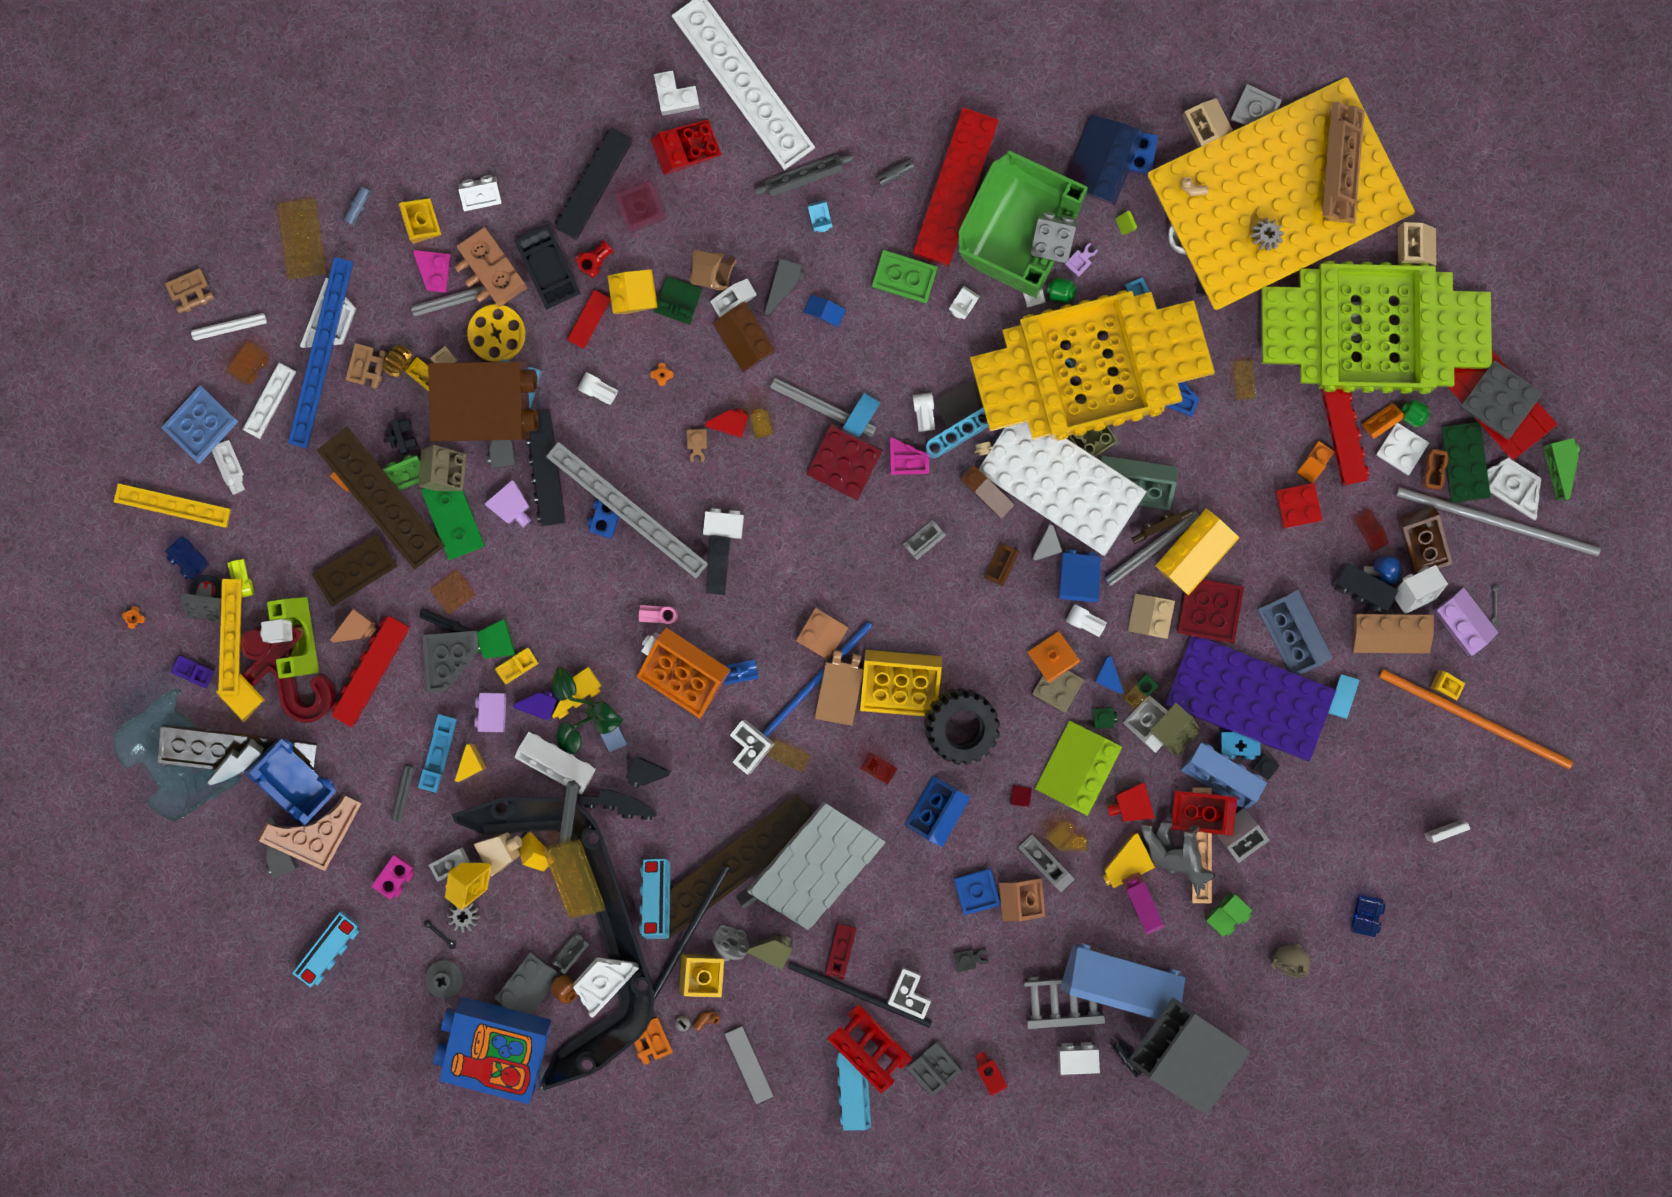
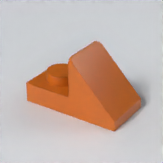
(1315, 462)

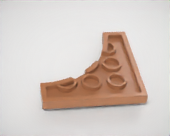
(317, 840)

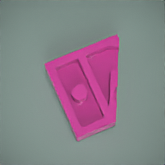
(434, 269)
(907, 459)

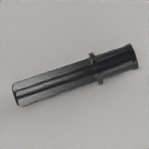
(443, 622)

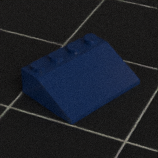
(1105, 157)

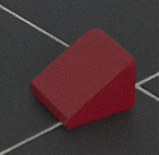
(1021, 796)

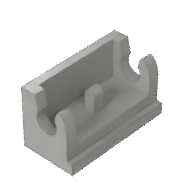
(924, 540)

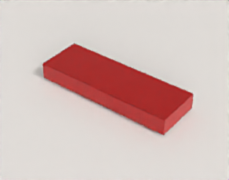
(589, 319)

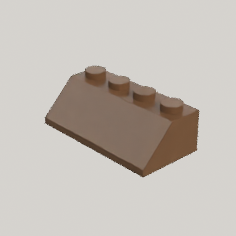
(1392, 633)

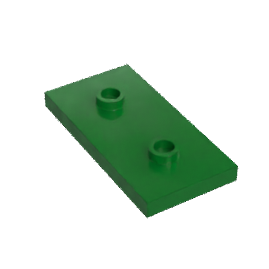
(453, 522)

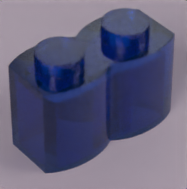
(1367, 915)

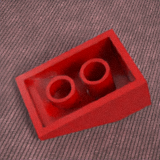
(1210, 812)

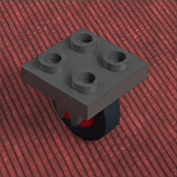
(203, 599)

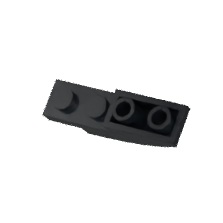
(626, 804)

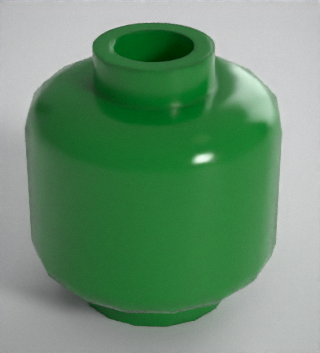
(1062, 290)
(1415, 413)

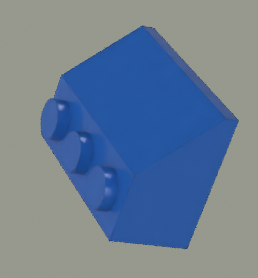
(937, 811)

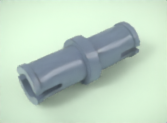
(357, 205)

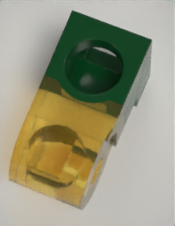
(1140, 691)

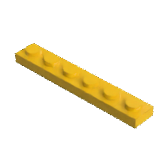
(172, 505)
(230, 637)

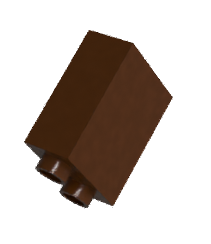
(481, 401)

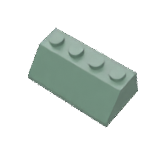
(1155, 478)

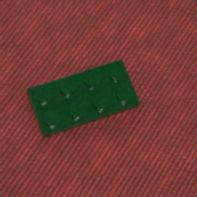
(1466, 462)

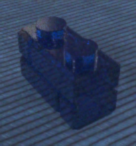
(187, 558)

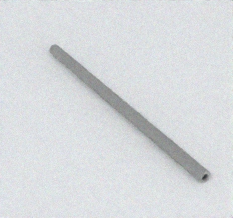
(1498, 521)

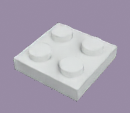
(1402, 449)

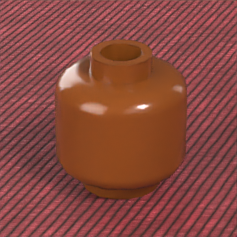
(563, 989)

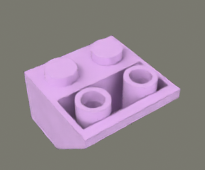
(491, 712)

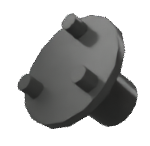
(444, 979)

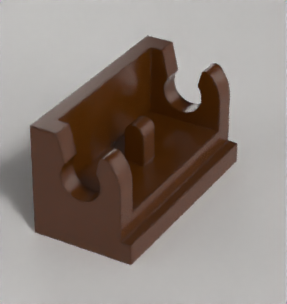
(1001, 564)

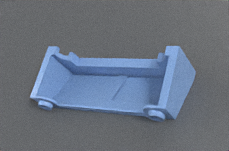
(1120, 982)

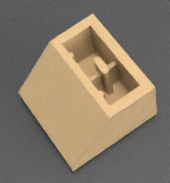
(1207, 122)
(1416, 244)

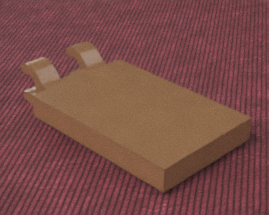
(839, 690)

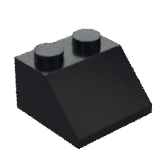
(645, 772)

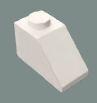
(733, 296)

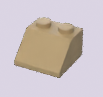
(1151, 616)

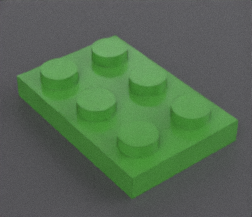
(904, 277)

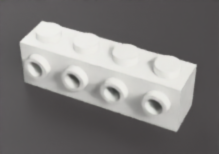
(554, 762)

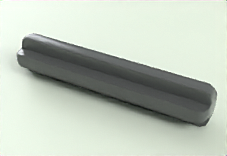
(402, 793)

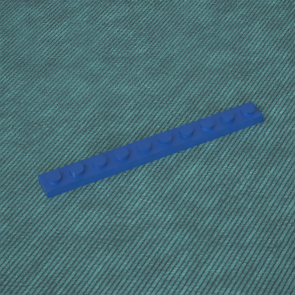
(321, 352)

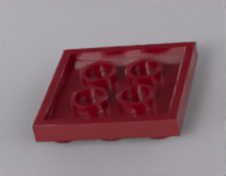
(844, 462)
(1211, 611)

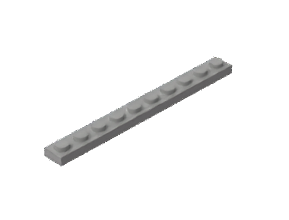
(627, 510)

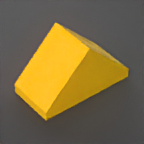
(1447, 684)
(532, 853)

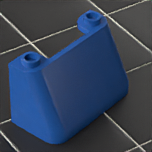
(290, 781)

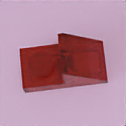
(1371, 531)
(878, 768)

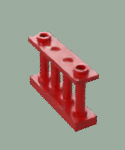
(859, 1058)

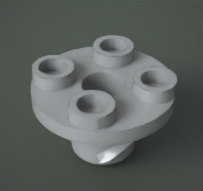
(730, 943)

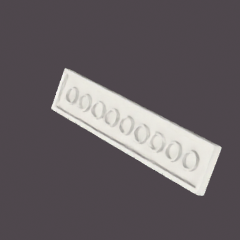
(743, 82)

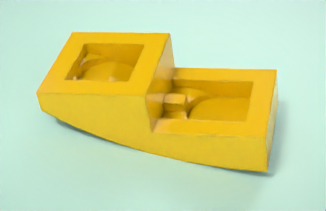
(516, 666)

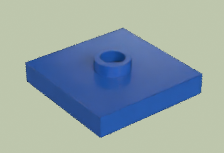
(977, 891)

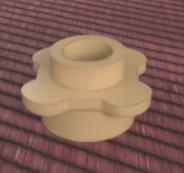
(983, 448)

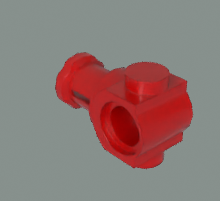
(595, 257)

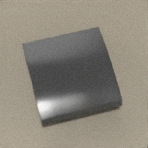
(935, 1068)

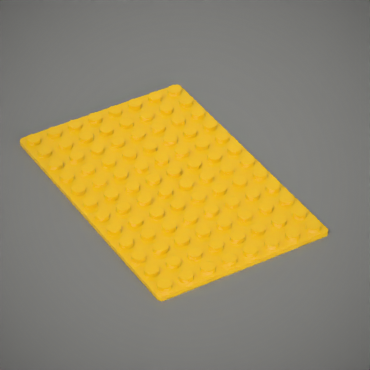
(1278, 174)

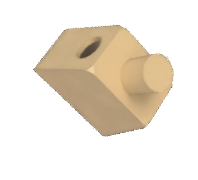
(499, 851)

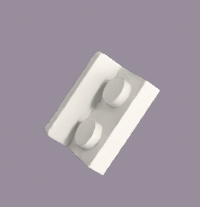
(479, 193)

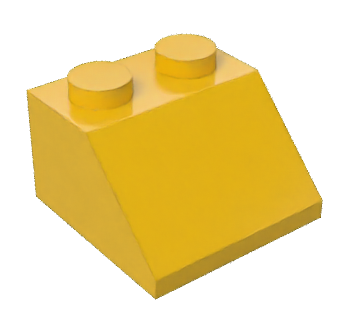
(632, 291)
(467, 883)
(701, 975)

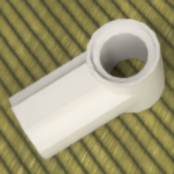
(594, 387)
(924, 409)
(1083, 619)

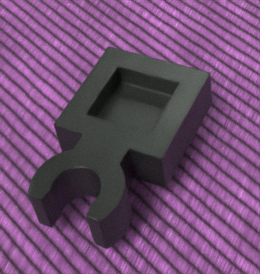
(967, 960)

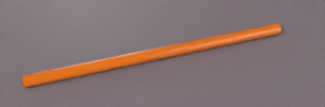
(1476, 719)

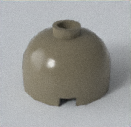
(1292, 960)

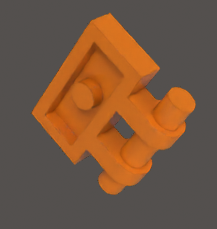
(657, 1042)

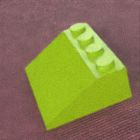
(1078, 768)

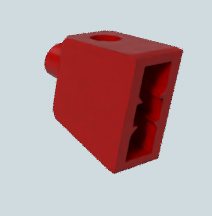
(1132, 804)
(995, 1082)

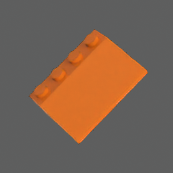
(683, 672)

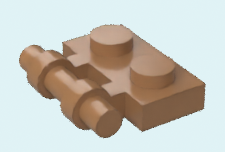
(187, 285)
(360, 363)

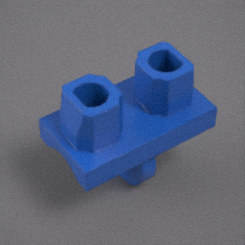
(741, 672)

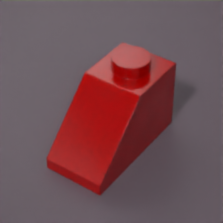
(730, 422)

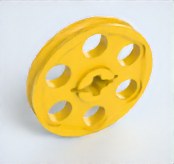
(486, 331)

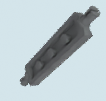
(804, 175)

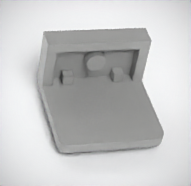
(1053, 237)

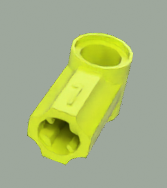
(239, 571)

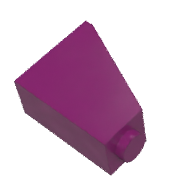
(1142, 903)

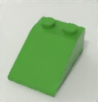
(1562, 465)

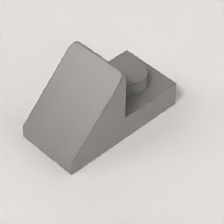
(442, 866)

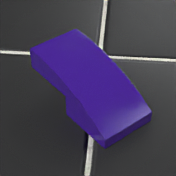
(192, 671)

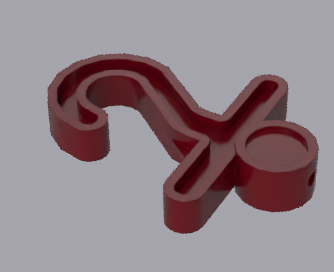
(266, 655)

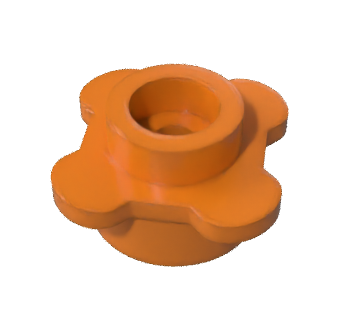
(662, 379)
(127, 616)

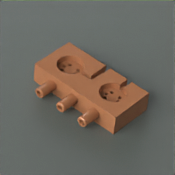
(490, 268)

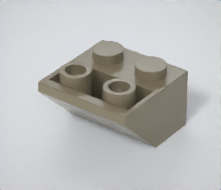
(442, 469)

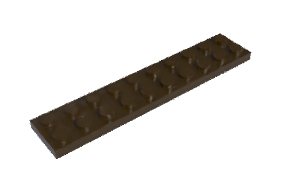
(743, 856)

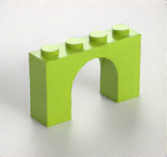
(303, 657)

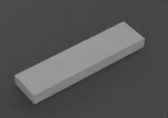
(749, 1064)

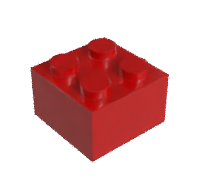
(1298, 505)

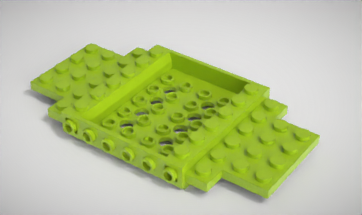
(1435, 327)

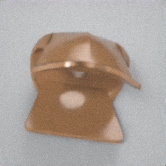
(711, 270)

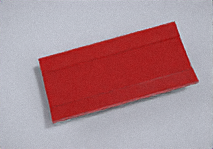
(1531, 430)

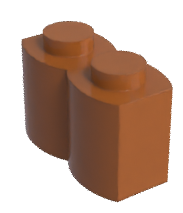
(1434, 475)

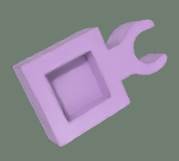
(1079, 261)

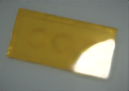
(301, 239)
(574, 879)

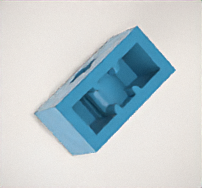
(1228, 742)

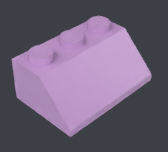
(1466, 622)

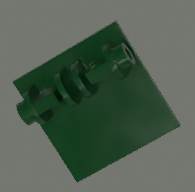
(678, 300)

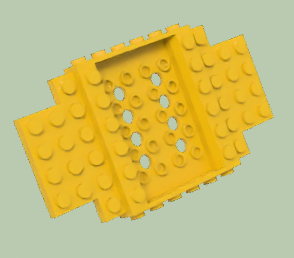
(1149, 349)

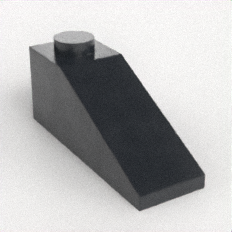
(718, 565)

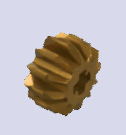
(397, 360)

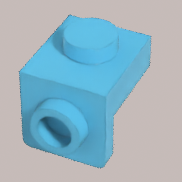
(820, 216)

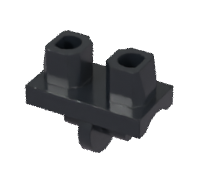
(399, 427)

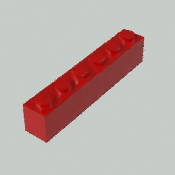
(1345, 436)
(370, 671)

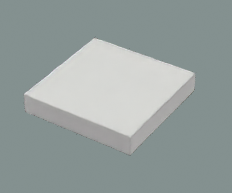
(1447, 831)

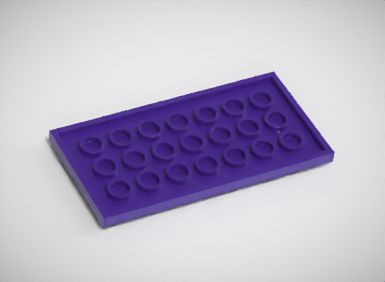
(1251, 697)

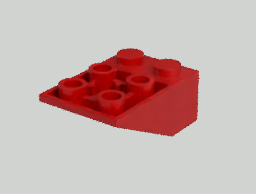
(685, 146)

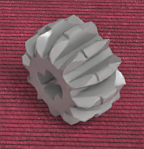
(1270, 228)
(467, 922)

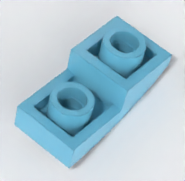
(1344, 696)

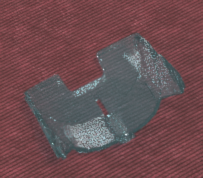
(180, 787)

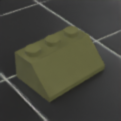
(772, 950)

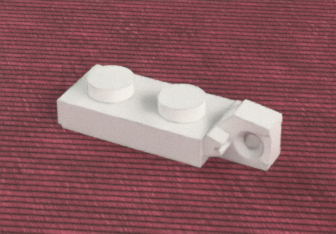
(229, 466)

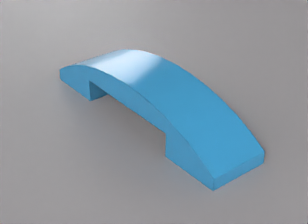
(861, 415)
(438, 753)

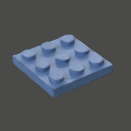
(199, 424)

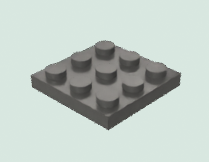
(1501, 400)

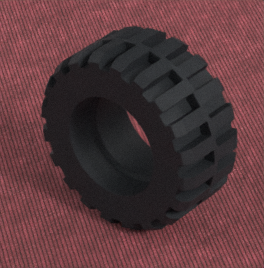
(979, 743)

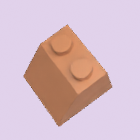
(355, 627)
(822, 634)
(1022, 900)

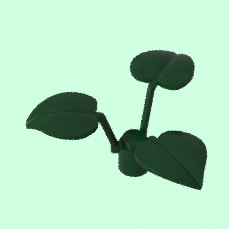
(605, 717)

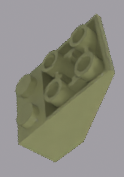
(1094, 441)
(1175, 730)

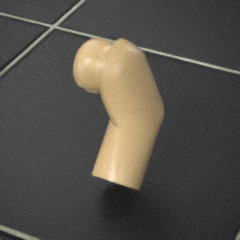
(1191, 189)

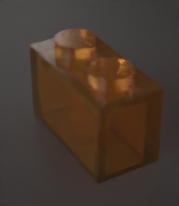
(248, 363)

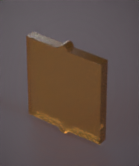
(453, 592)

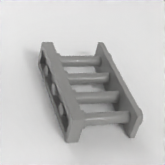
(1055, 1018)

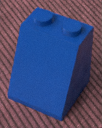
(1079, 576)

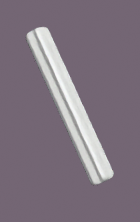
(229, 326)

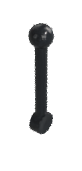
(452, 945)

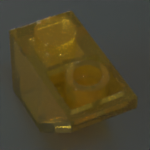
(761, 423)
(1065, 839)

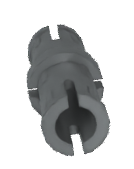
(895, 172)

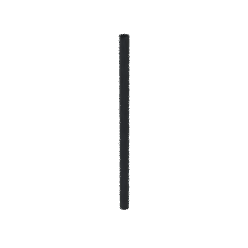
(691, 929)
(857, 993)

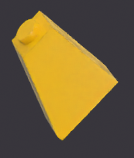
(1129, 860)

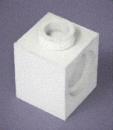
(276, 631)

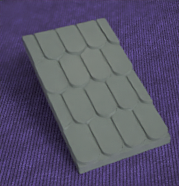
(815, 866)

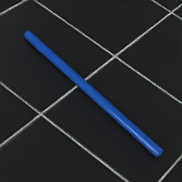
(812, 684)

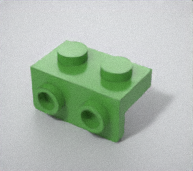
(404, 473)

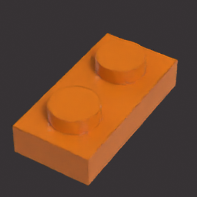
(1383, 420)

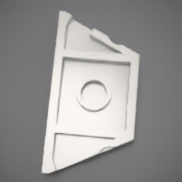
(345, 321)
(1515, 486)
(602, 982)

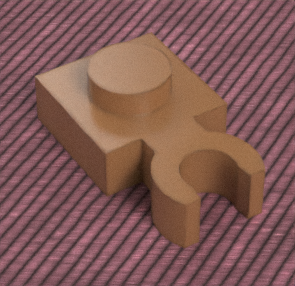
(697, 440)

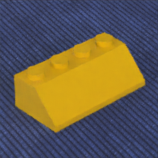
(1197, 551)

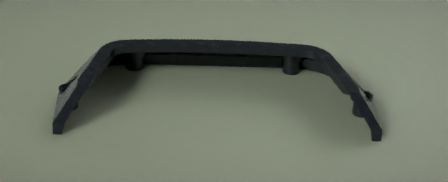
(636, 1006)

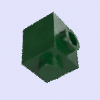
(1104, 717)

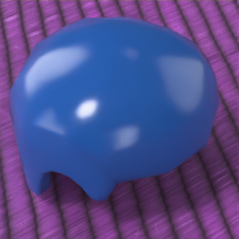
(1389, 569)

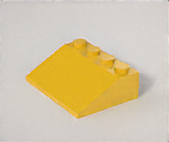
(900, 682)

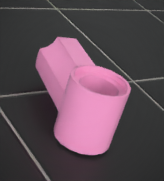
(655, 614)

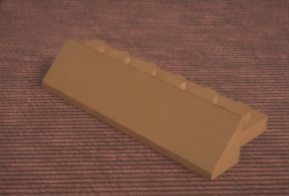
(1343, 163)

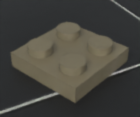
(1059, 691)

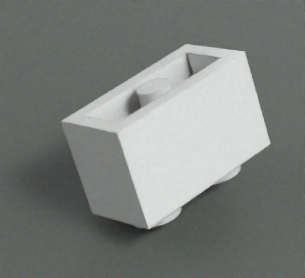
(723, 524)

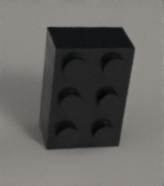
(1364, 588)

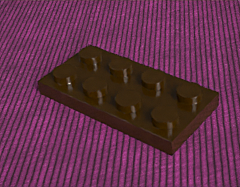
(354, 570)

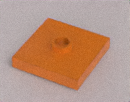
(1053, 657)

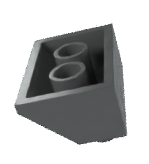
(528, 984)

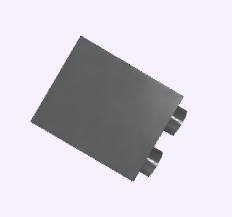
(1189, 1056)

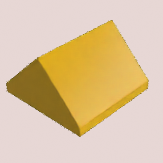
(420, 220)
(244, 703)
(470, 763)

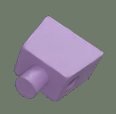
(510, 505)

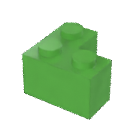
(1228, 913)

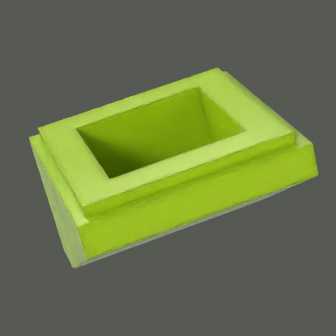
(1126, 223)

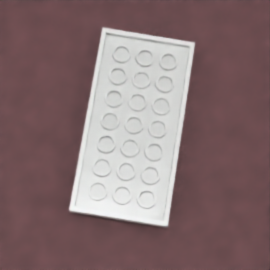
(1064, 485)

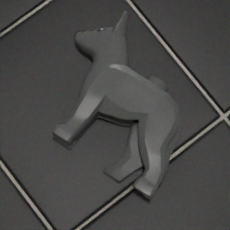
(1177, 858)

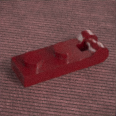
(841, 950)

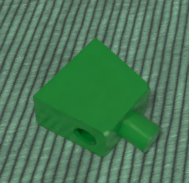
(496, 641)

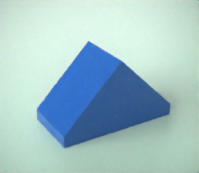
(824, 310)
(1108, 676)

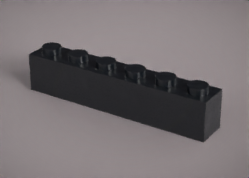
(594, 183)
(545, 473)

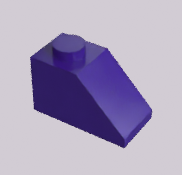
(539, 705)

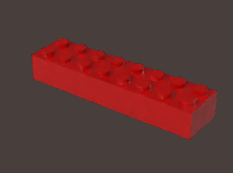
(955, 187)

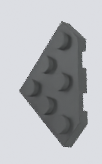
(447, 657)

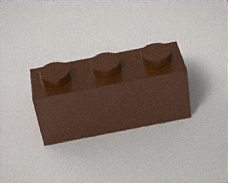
(743, 336)

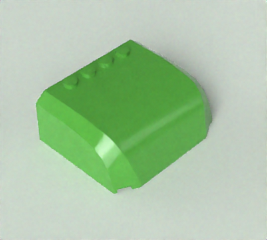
(1005, 216)

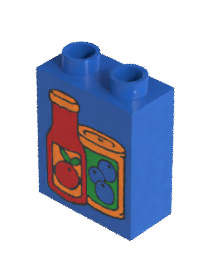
(492, 1049)

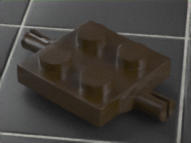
(1154, 527)

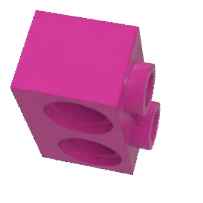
(389, 874)

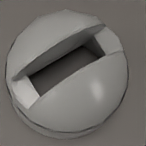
(685, 1020)

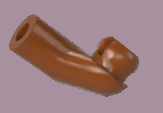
(706, 1018)

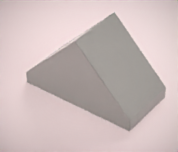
(1049, 545)

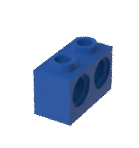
(1146, 154)
(610, 518)

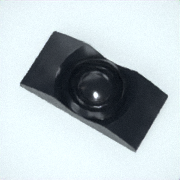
(547, 267)

